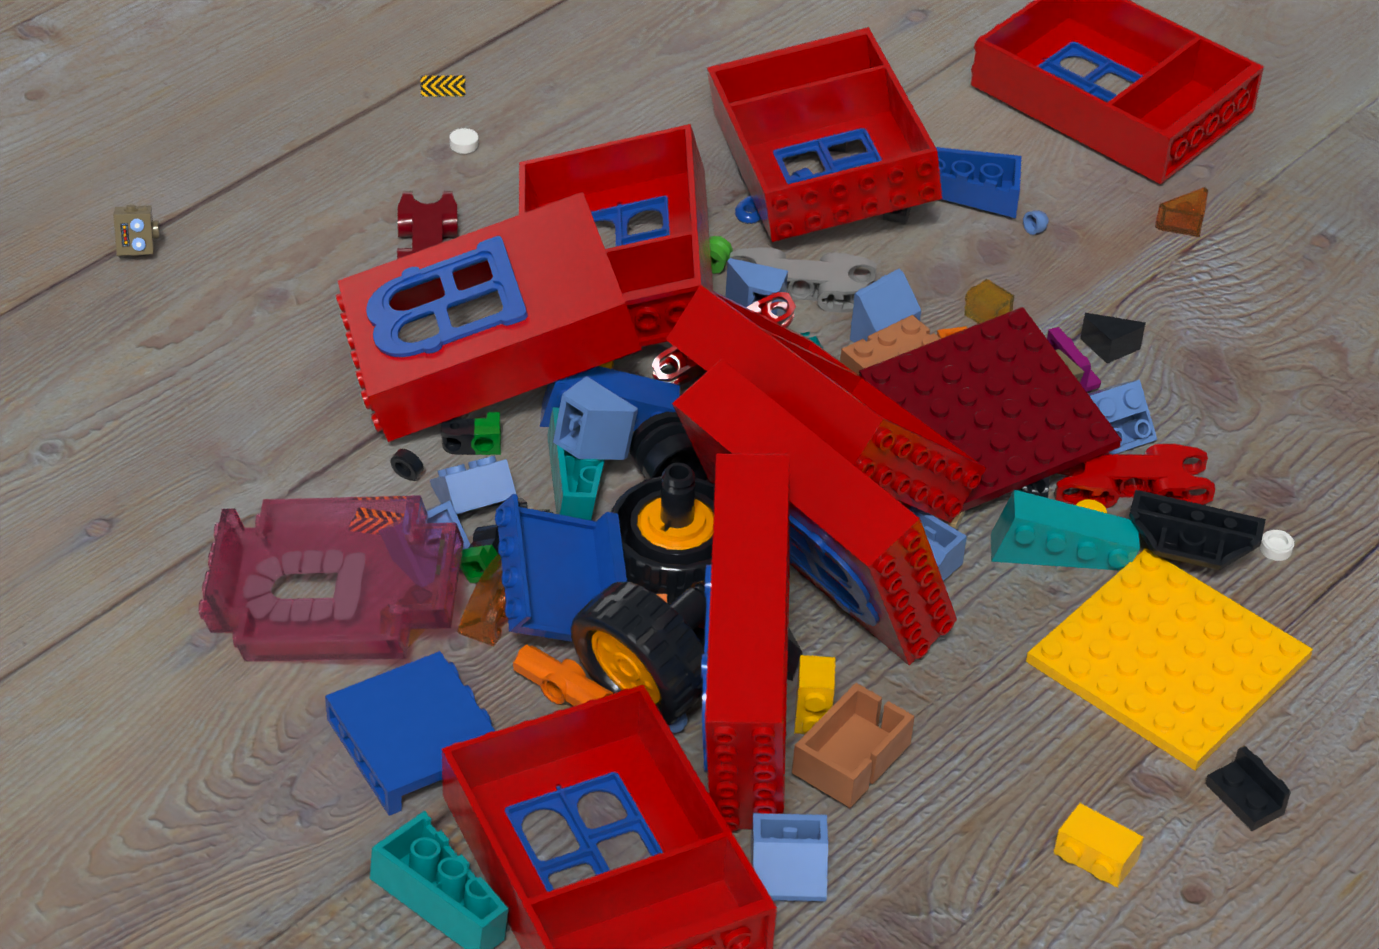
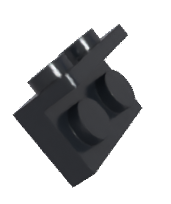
(1250, 789)

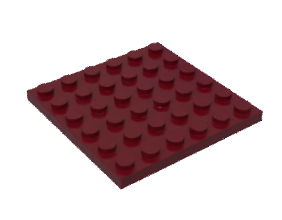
(1001, 401)

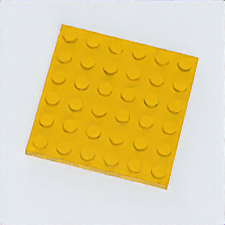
(1169, 657)

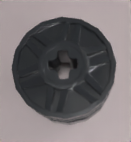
(661, 443)

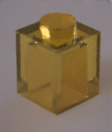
(987, 301)

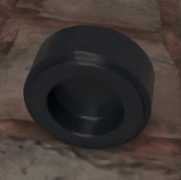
(407, 464)

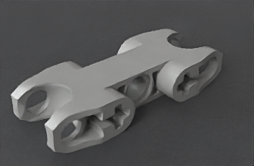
(824, 281)

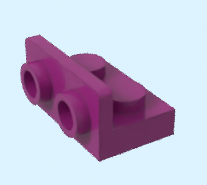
(1060, 341)

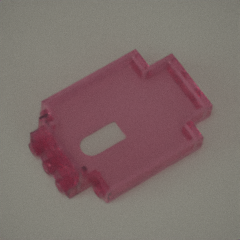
(389, 580)

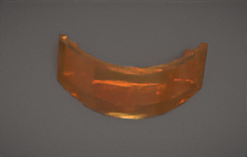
(485, 606)

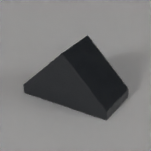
(1111, 336)

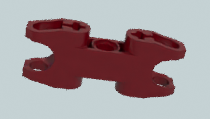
(426, 222)

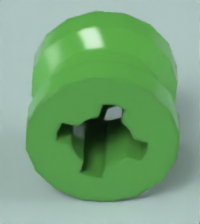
(720, 253)

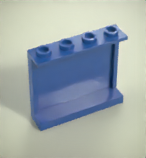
(554, 566)
(402, 722)

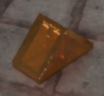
(1183, 213)

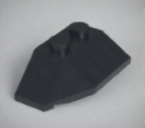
(1194, 530)

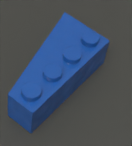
(981, 179)
(646, 394)

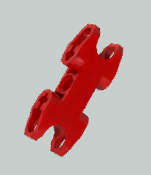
(688, 369)
(1155, 472)

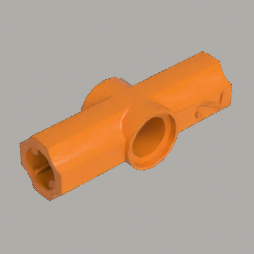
(557, 679)

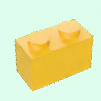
(813, 691)
(1098, 845)

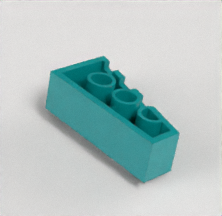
(573, 479)
(1062, 535)
(438, 885)

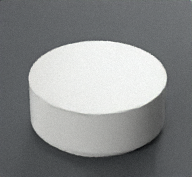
(464, 140)
(1277, 545)

